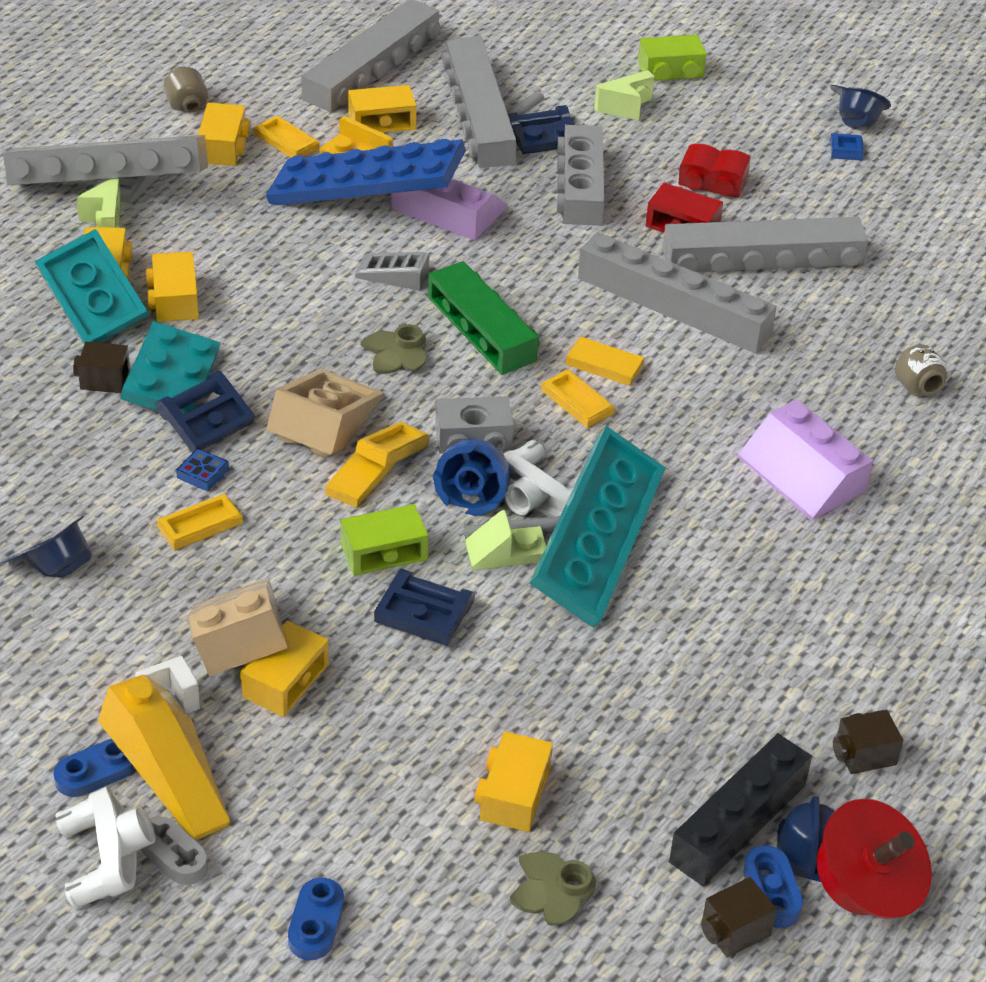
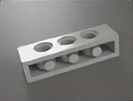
(581, 175)

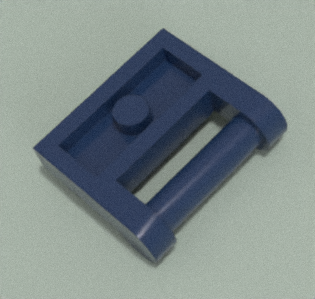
(537, 137)
(211, 420)
(423, 607)

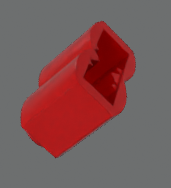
(714, 170)

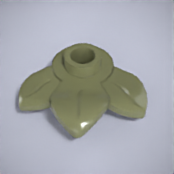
(397, 349)
(548, 887)

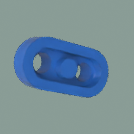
(94, 767)
(779, 886)
(316, 915)

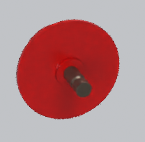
(874, 860)

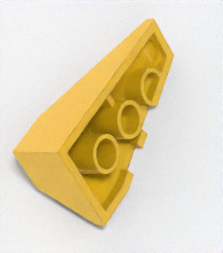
(165, 751)

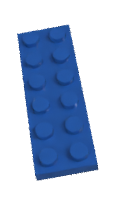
(367, 172)

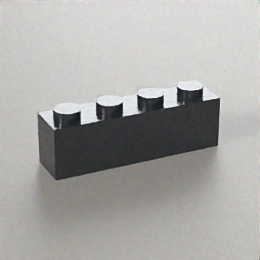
(739, 809)

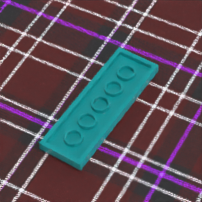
(598, 527)

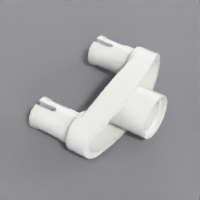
(532, 487)
(118, 840)

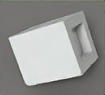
(178, 680)

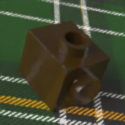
(102, 367)
(868, 741)
(738, 917)

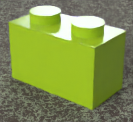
(672, 57)
(384, 539)

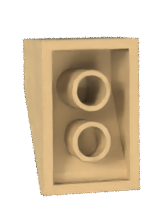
(321, 411)
(237, 627)

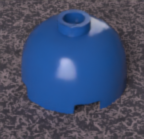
(472, 469)

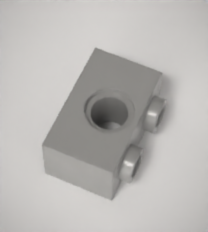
(474, 418)

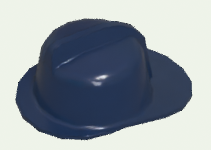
(860, 106)
(58, 554)
(802, 836)

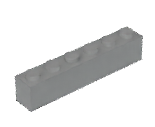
(370, 55)
(479, 102)
(106, 160)
(766, 244)
(677, 292)

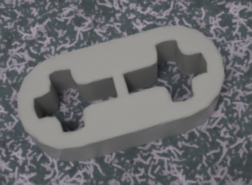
(179, 844)

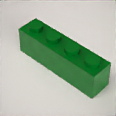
(483, 317)

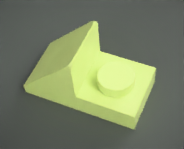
(624, 95)
(101, 204)
(500, 546)

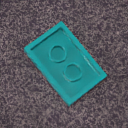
(91, 288)
(168, 365)

